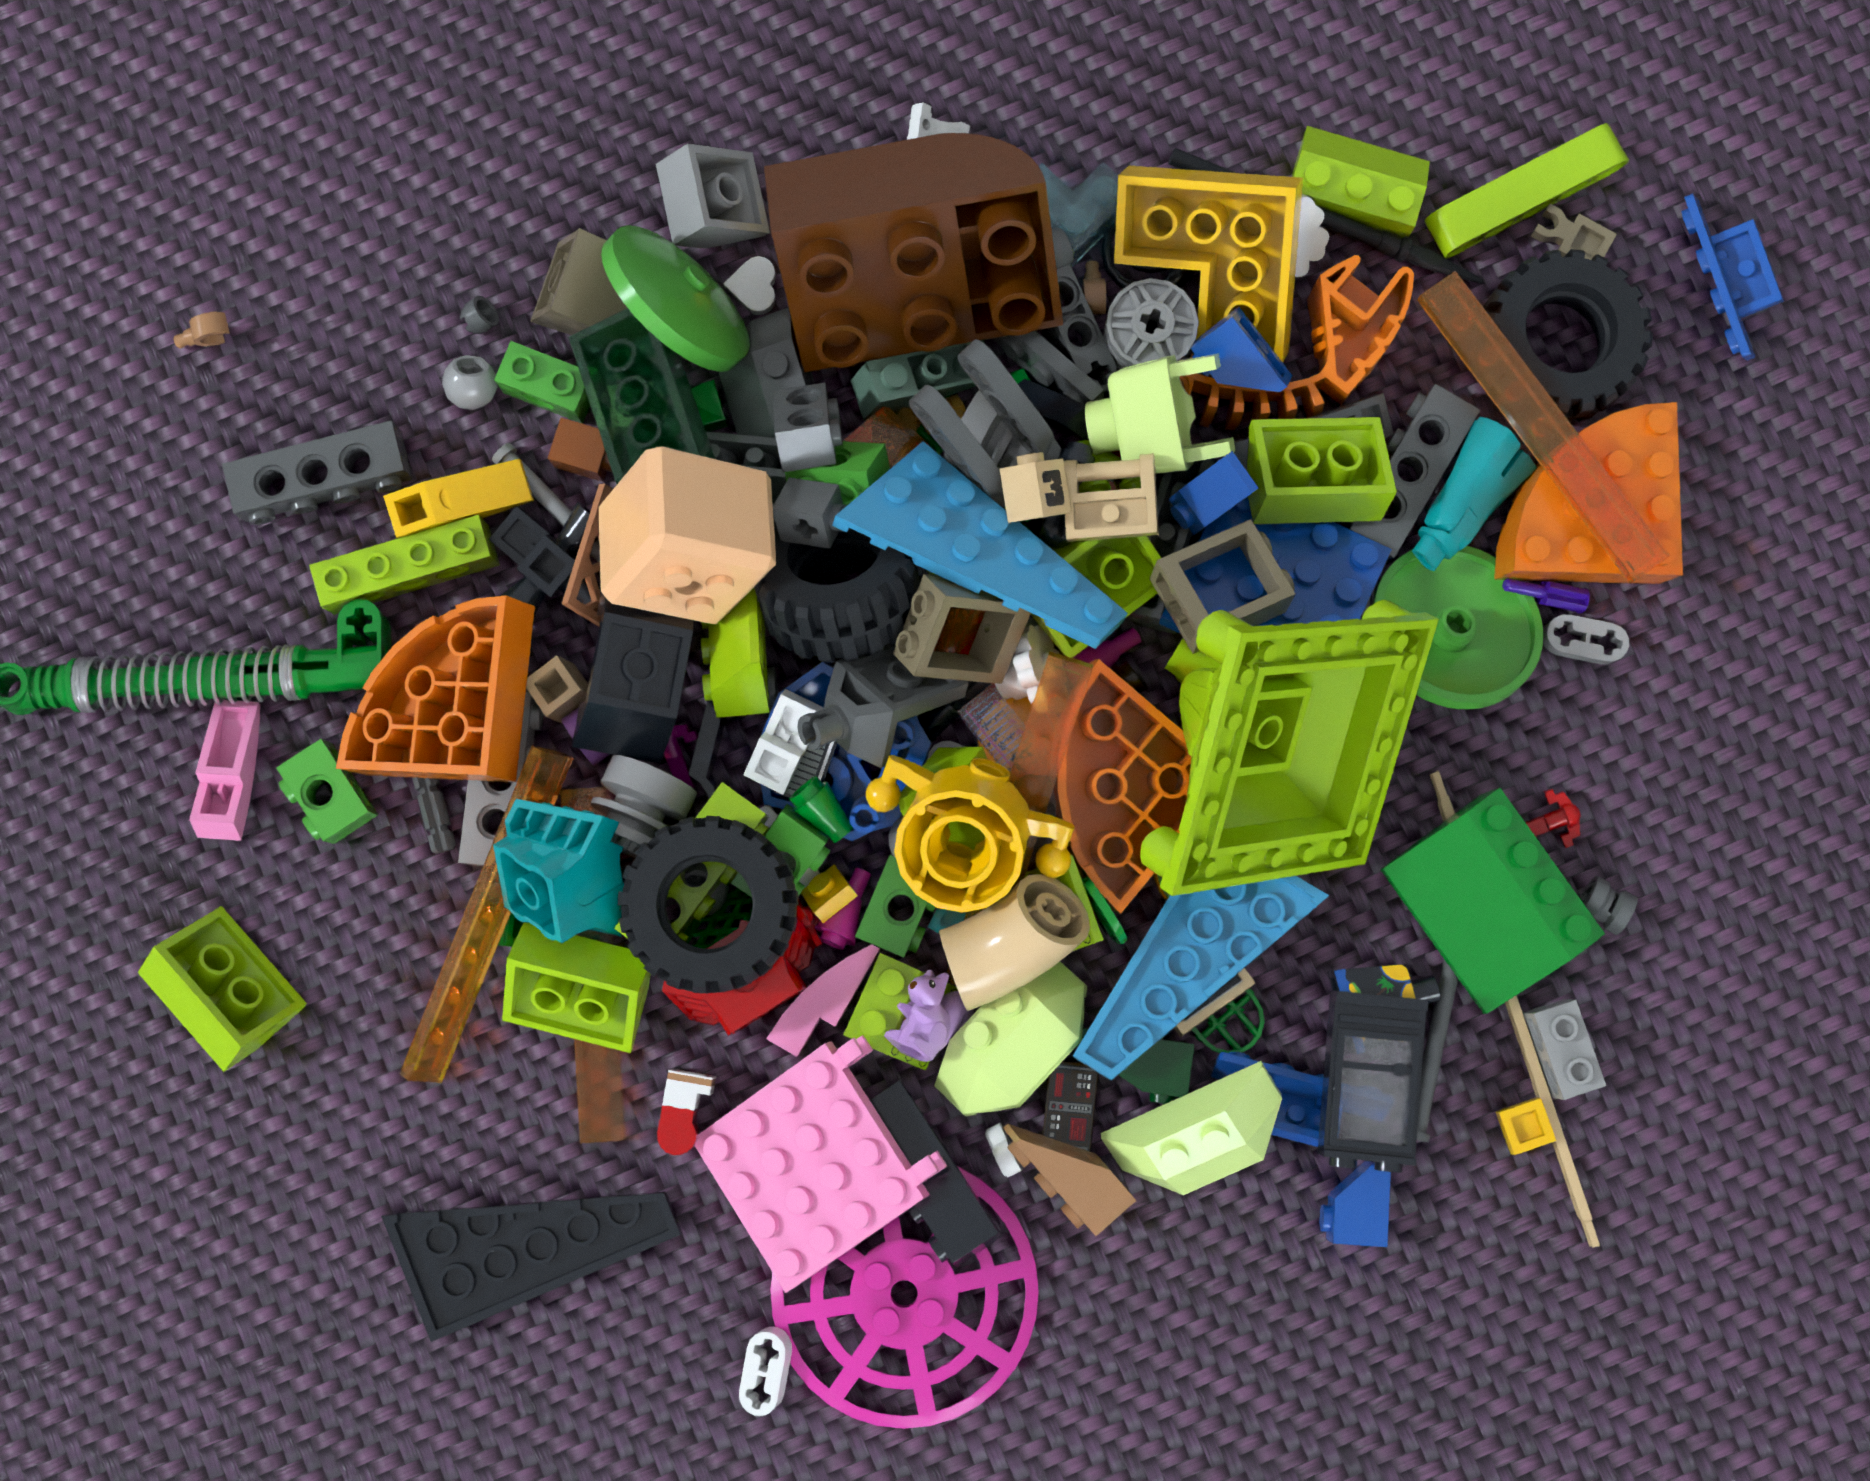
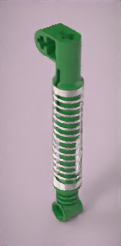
(289, 672)

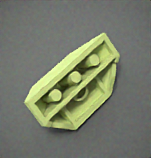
(1013, 1044)
(1200, 1133)

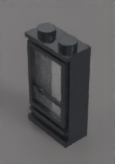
(1372, 1080)

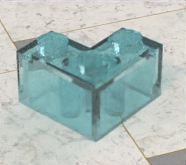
(1086, 211)

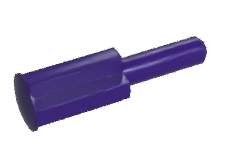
(1551, 594)

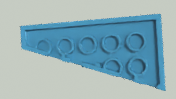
(966, 538)
(1187, 958)

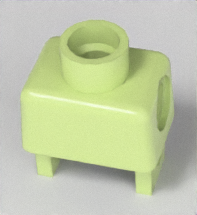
(1152, 415)

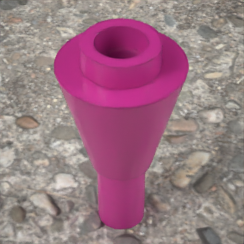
(1111, 650)
(843, 926)

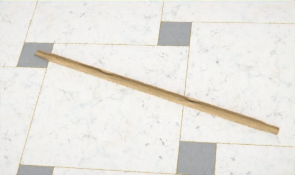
(1535, 1072)

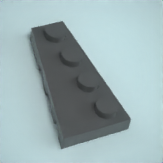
(1049, 367)

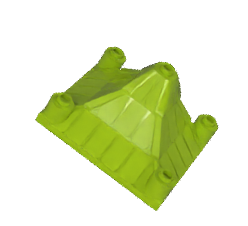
(1289, 745)

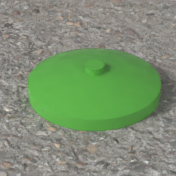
(675, 298)
(1483, 636)

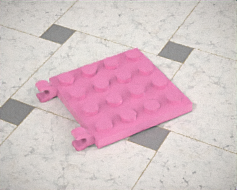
(812, 1164)

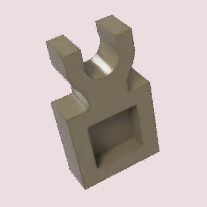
(1578, 235)

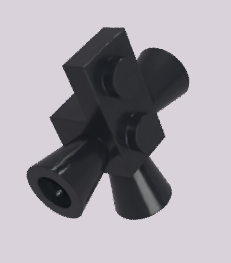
(542, 556)

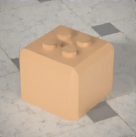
(686, 535)

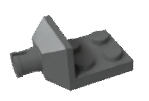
(869, 700)

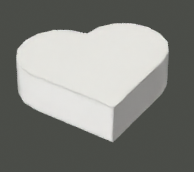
(753, 285)
(999, 1141)

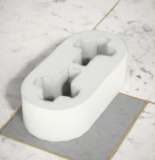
(756, 1368)

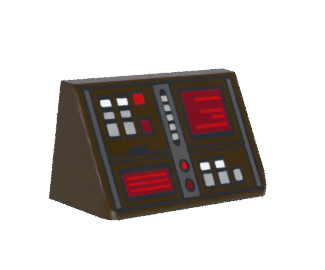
(1071, 1104)

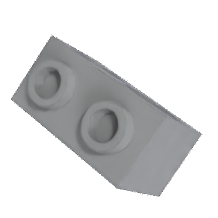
(1564, 1049)

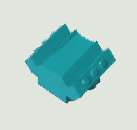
(560, 869)

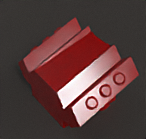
(747, 1004)

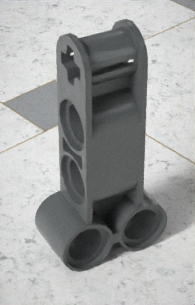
(1077, 315)

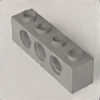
(485, 800)

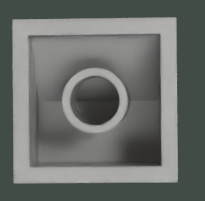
(711, 196)

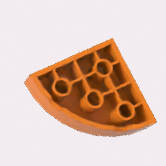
(1552, 543)
(447, 698)
(1119, 783)

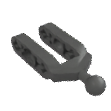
(1007, 401)

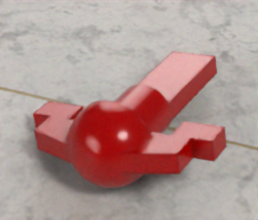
(1567, 814)
(809, 920)

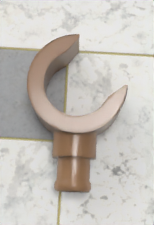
(1094, 288)
(204, 330)

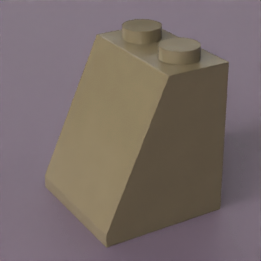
(576, 286)

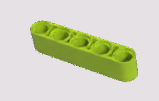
(1526, 190)

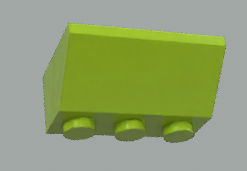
(1362, 180)
(1319, 470)
(1114, 566)
(737, 661)
(221, 987)
(575, 988)

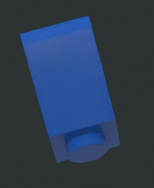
(1243, 355)
(1212, 494)
(1358, 1208)

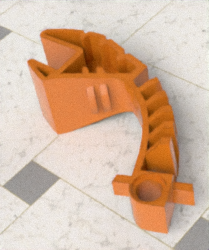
(1349, 336)

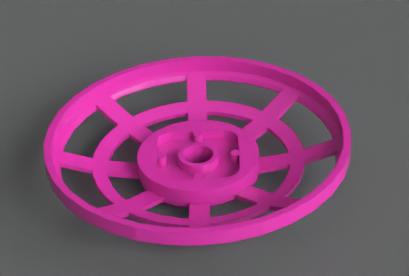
(917, 1323)

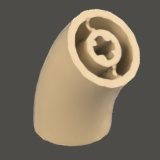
(1014, 939)

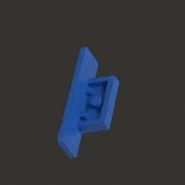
(1739, 271)
(1301, 1096)

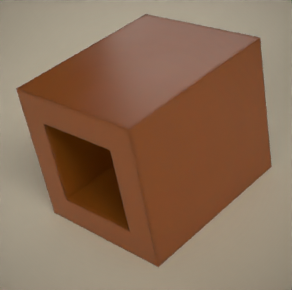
(579, 450)

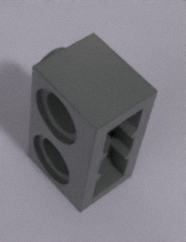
(806, 427)

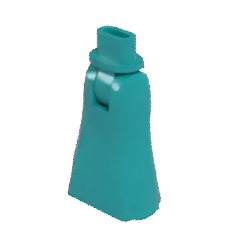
(1481, 480)

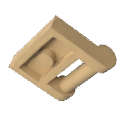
(1113, 511)

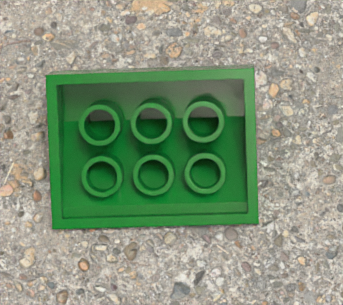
(1492, 900)

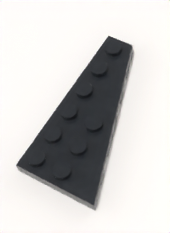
(498, 1256)

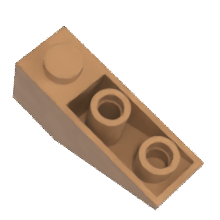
(1077, 1175)

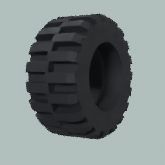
(1603, 301)
(839, 617)
(646, 894)

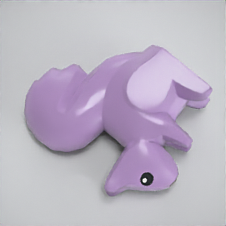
(929, 1017)

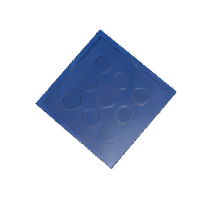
(1327, 562)

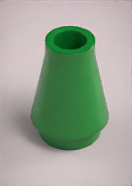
(821, 808)

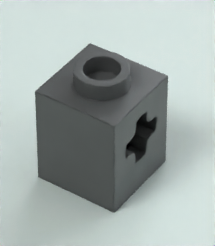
(807, 512)

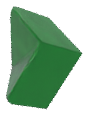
(709, 406)

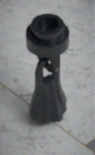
(1053, 529)

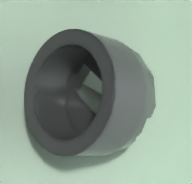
(479, 315)

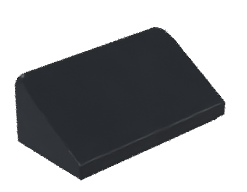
(1057, 409)

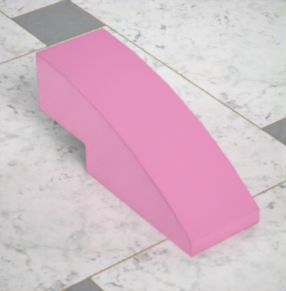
(226, 771)
(823, 999)

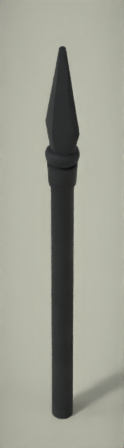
(1384, 242)

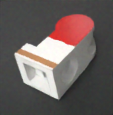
(677, 1122)

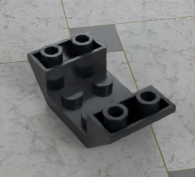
(634, 683)

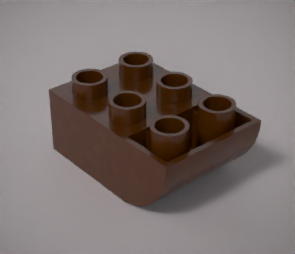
(912, 247)

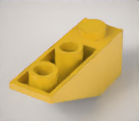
(457, 497)

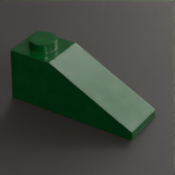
(1161, 1070)

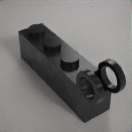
(952, 1208)

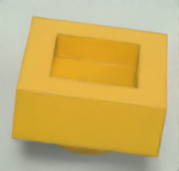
(828, 893)
(1525, 1126)

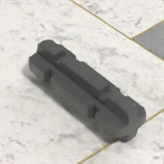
(434, 814)

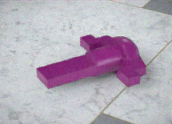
(674, 754)

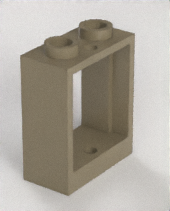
(1182, 599)
(991, 648)

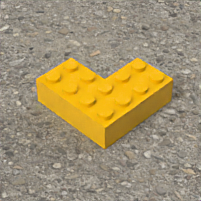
(1225, 225)

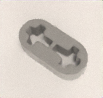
(1587, 629)

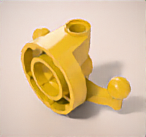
(977, 794)

